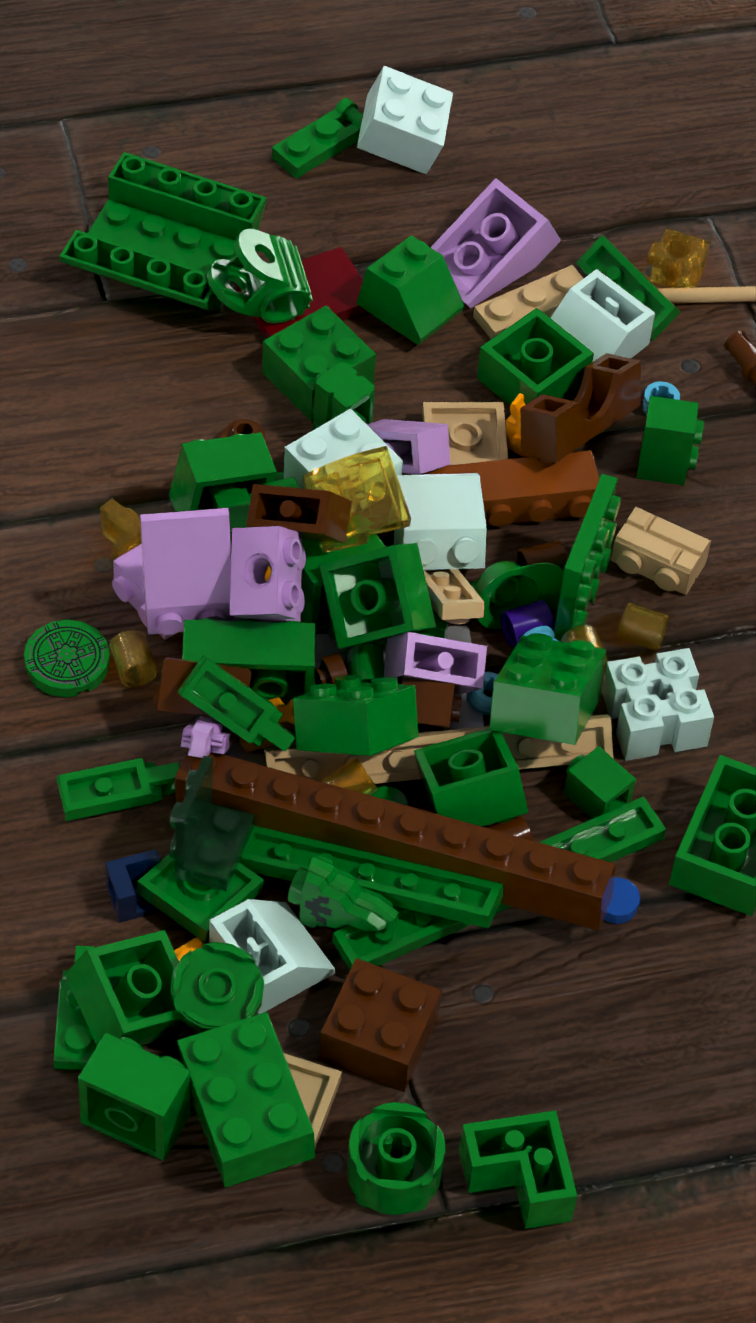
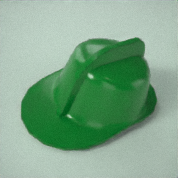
(511, 585)

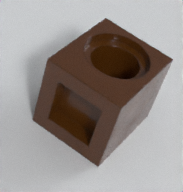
(435, 704)

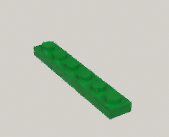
(399, 881)

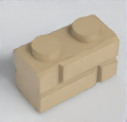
(660, 551)

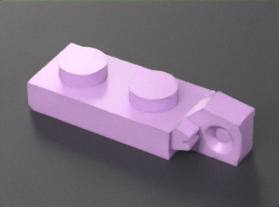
(207, 736)

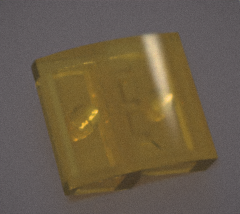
(372, 487)

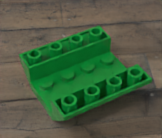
(164, 230)

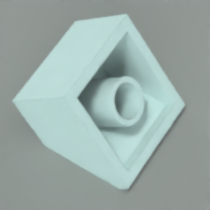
(445, 520)

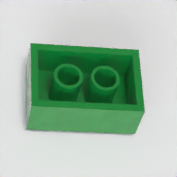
(275, 652)
(548, 689)
(720, 842)
(246, 1099)

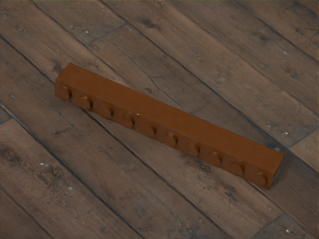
(531, 872)

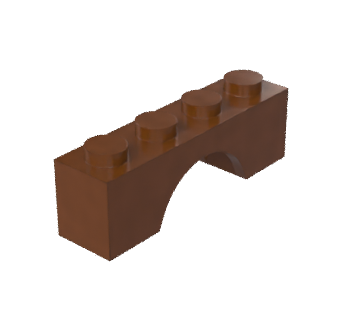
(558, 426)

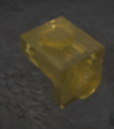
(121, 527)

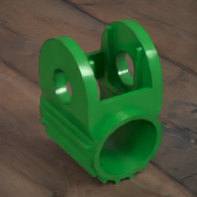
(269, 290)

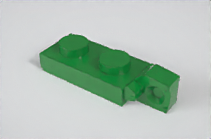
(235, 705)
(114, 787)
(73, 1038)

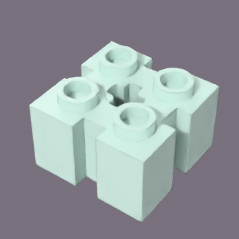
(657, 704)

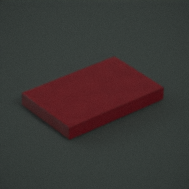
(332, 284)

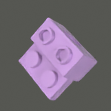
(251, 554)

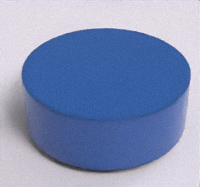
(623, 903)

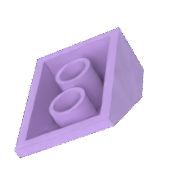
(494, 243)
(185, 568)

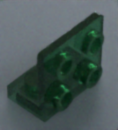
(207, 835)

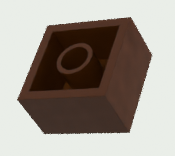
(379, 1024)

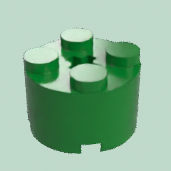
(395, 1159)

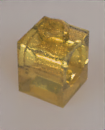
(678, 259)

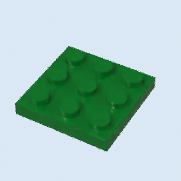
(588, 557)

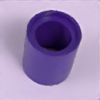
(521, 619)

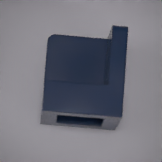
(122, 883)

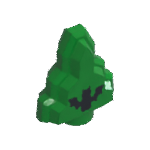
(337, 900)

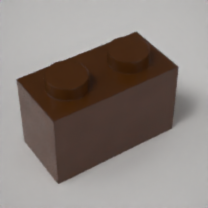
(311, 512)

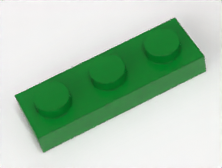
(619, 269)

